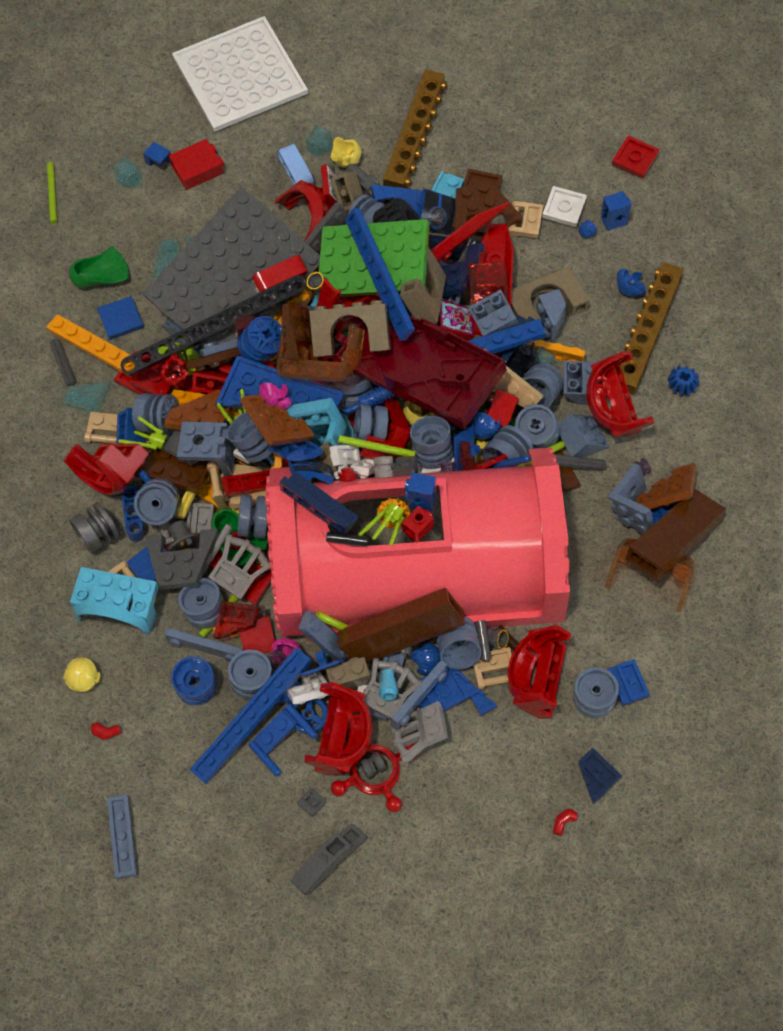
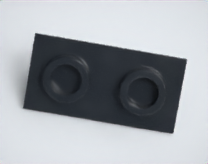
(522, 359)

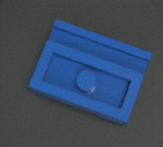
(630, 681)

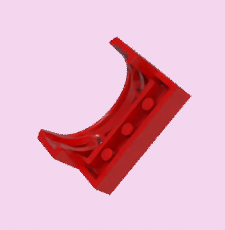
(314, 198)
(330, 296)
(622, 408)
(397, 431)
(109, 467)
(550, 655)
(332, 748)

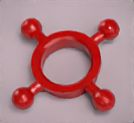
(393, 802)

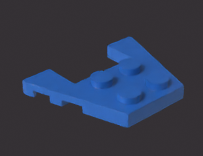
(411, 196)
(455, 690)

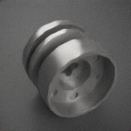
(94, 527)

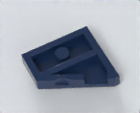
(597, 774)

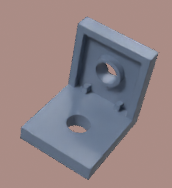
(213, 448)
(624, 501)

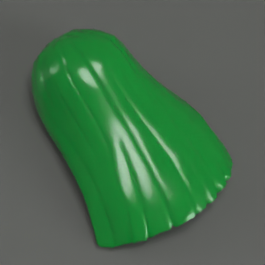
(99, 270)
(231, 517)

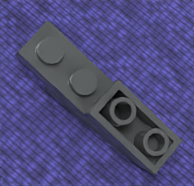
(326, 858)

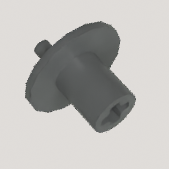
(182, 537)

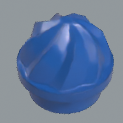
(587, 229)

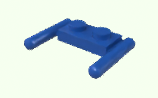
(276, 732)

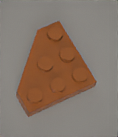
(198, 410)
(275, 423)
(673, 489)

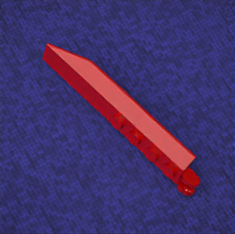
(444, 249)
(497, 249)

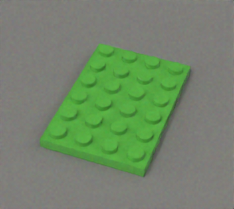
(399, 243)

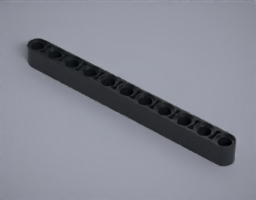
(208, 333)

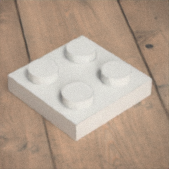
(564, 206)

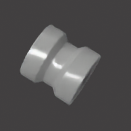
(383, 466)

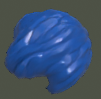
(629, 284)
(484, 425)
(426, 658)

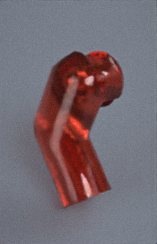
(465, 456)

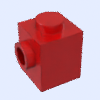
(418, 524)

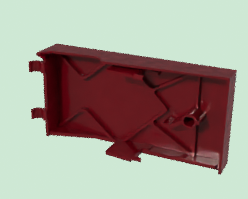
(431, 370)

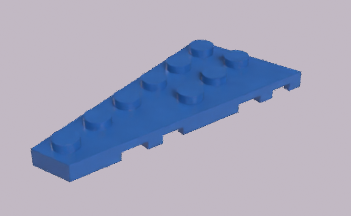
(250, 375)

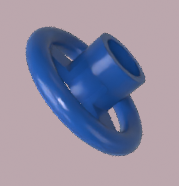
(314, 718)

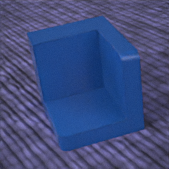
(157, 154)

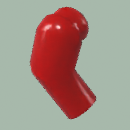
(103, 732)
(562, 818)

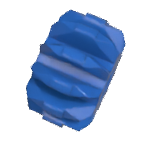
(683, 380)

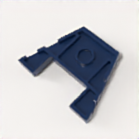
(457, 272)

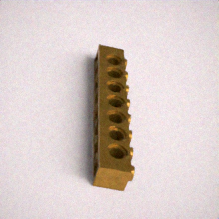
(414, 130)
(666, 274)

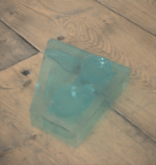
(86, 397)

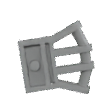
(197, 517)
(232, 577)
(373, 699)
(431, 730)

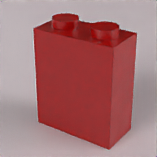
(196, 164)

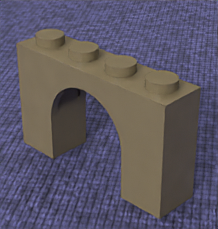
(561, 279)
(426, 300)
(324, 321)

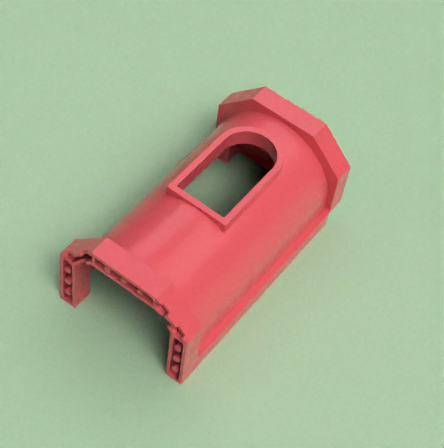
(496, 558)

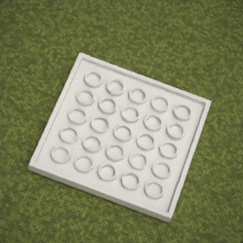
(239, 73)

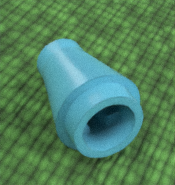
(388, 687)

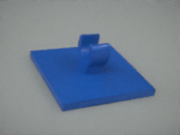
(465, 435)
(322, 660)

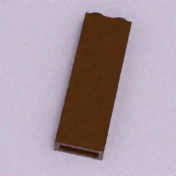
(675, 535)
(402, 626)

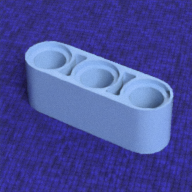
(294, 164)

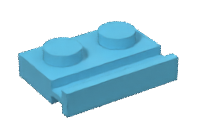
(447, 184)

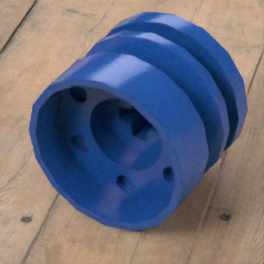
(260, 339)
(186, 672)

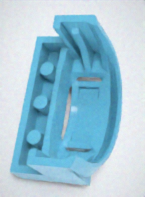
(321, 417)
(110, 596)

